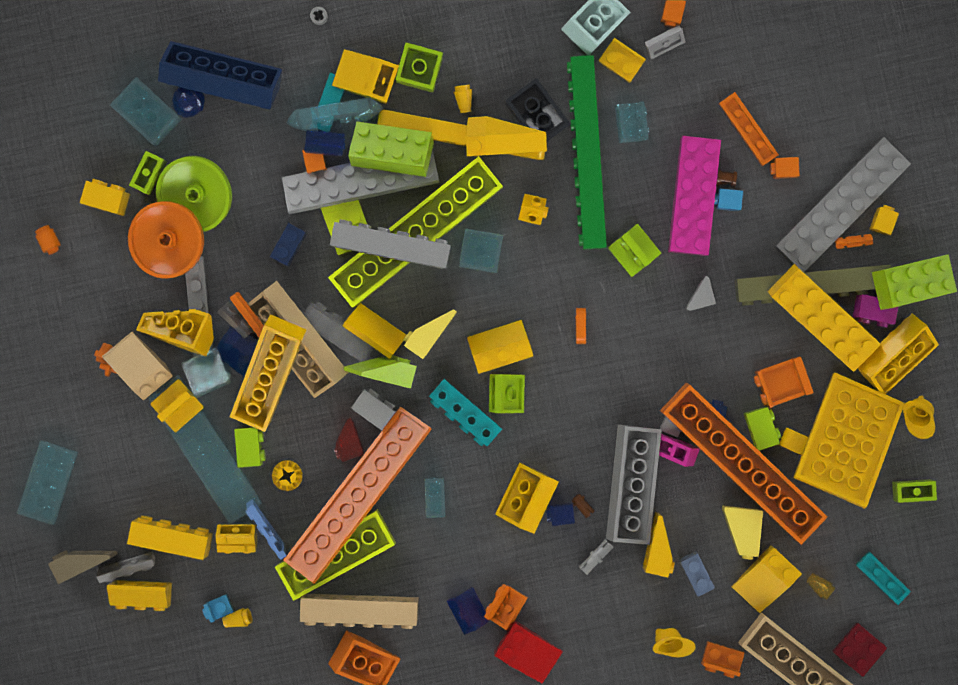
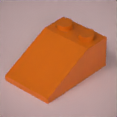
(363, 660)

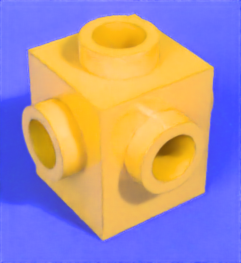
(533, 209)

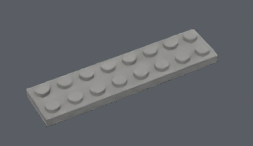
(348, 184)
(843, 204)

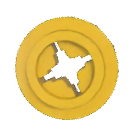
(289, 466)

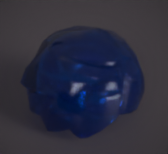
(188, 102)

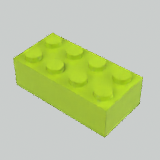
(391, 149)
(914, 282)

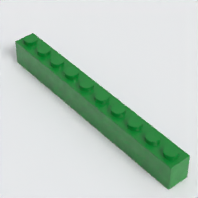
(587, 152)

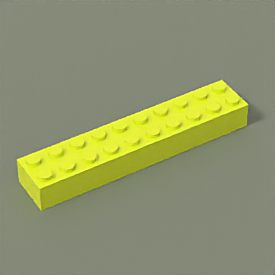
(430, 218)

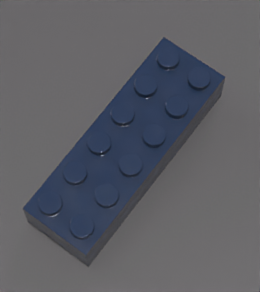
(219, 75)

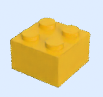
(109, 199)

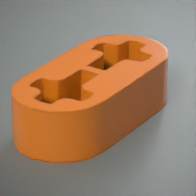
(580, 325)

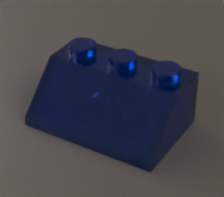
(237, 350)

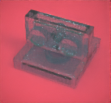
(206, 373)

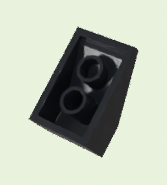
(537, 110)

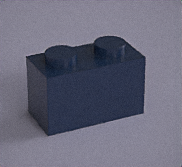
(288, 244)

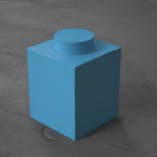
(728, 199)

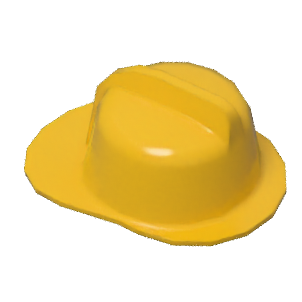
(919, 417)
(671, 643)

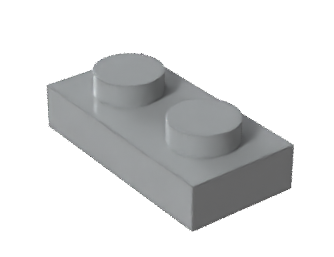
(665, 42)

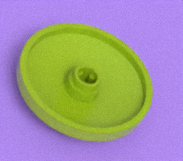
(199, 187)

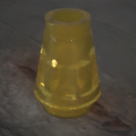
(820, 586)

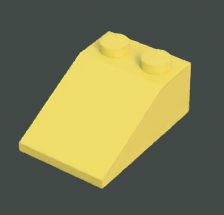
(425, 336)

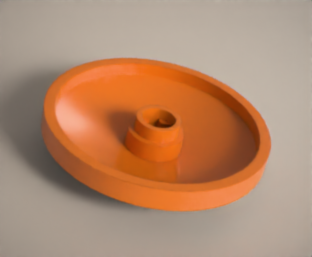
(165, 239)

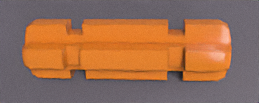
(854, 241)

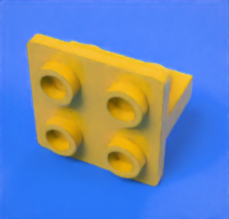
(176, 405)

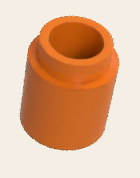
(47, 240)

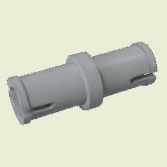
(596, 556)

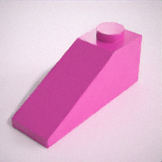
(678, 451)

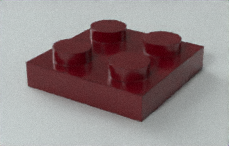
(859, 649)

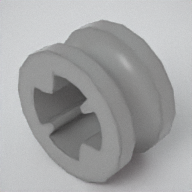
(324, 14)

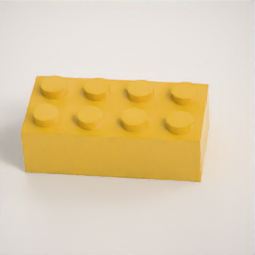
(170, 538)

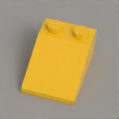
(658, 554)
(766, 579)

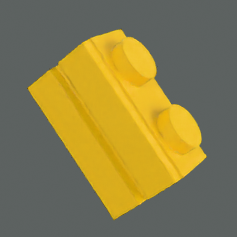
(236, 538)

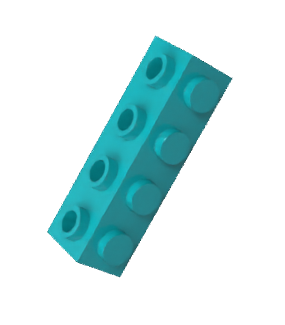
(465, 412)

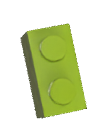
(148, 173)
(762, 428)
(249, 447)
(914, 491)

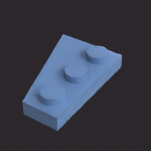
(266, 529)

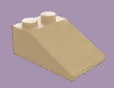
(138, 365)

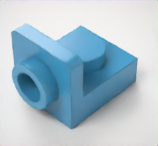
(217, 608)

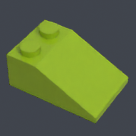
(392, 370)

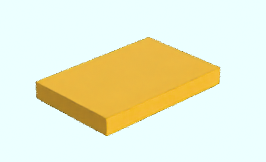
(374, 330)

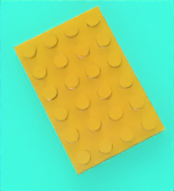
(849, 440)

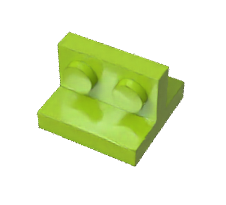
(634, 250)
(506, 393)

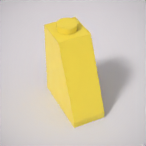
(745, 529)

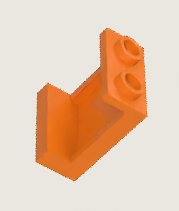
(783, 382)

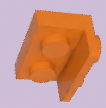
(722, 659)

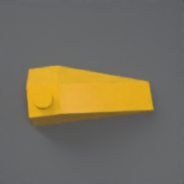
(496, 137)
(184, 329)

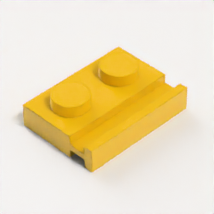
(622, 60)

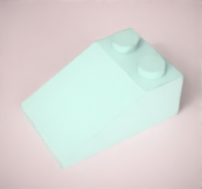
(594, 23)

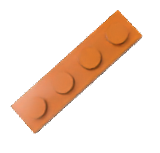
(748, 129)

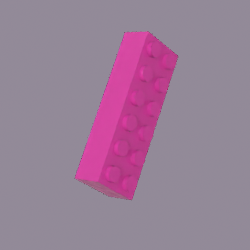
(694, 195)

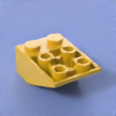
(365, 76)

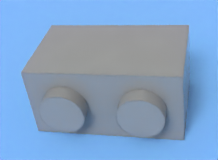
(374, 409)

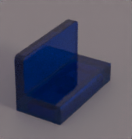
(324, 143)
(468, 611)

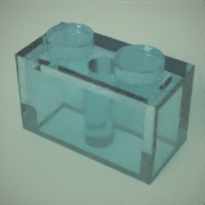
(435, 497)

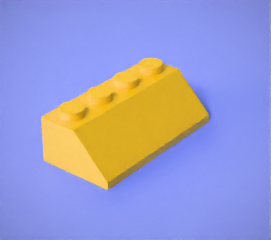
(898, 354)

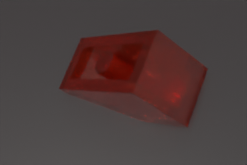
(348, 443)

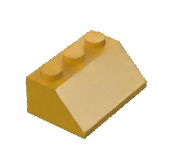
(500, 346)
(526, 498)
(139, 594)

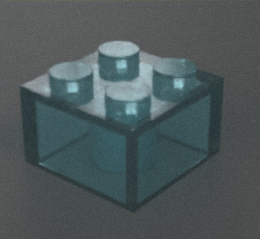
(480, 251)

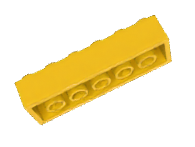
(823, 317)
(267, 372)

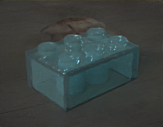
(146, 111)

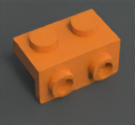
(505, 606)

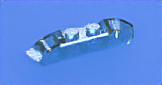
(308, 118)

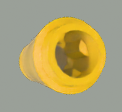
(463, 97)
(239, 618)

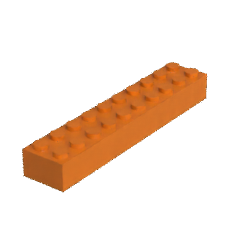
(743, 463)

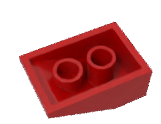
(527, 652)

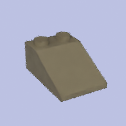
(68, 565)

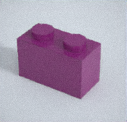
(868, 309)

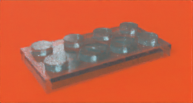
(47, 482)

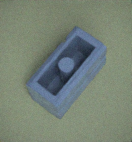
(696, 574)

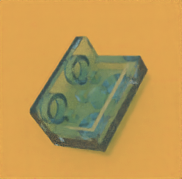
(631, 122)

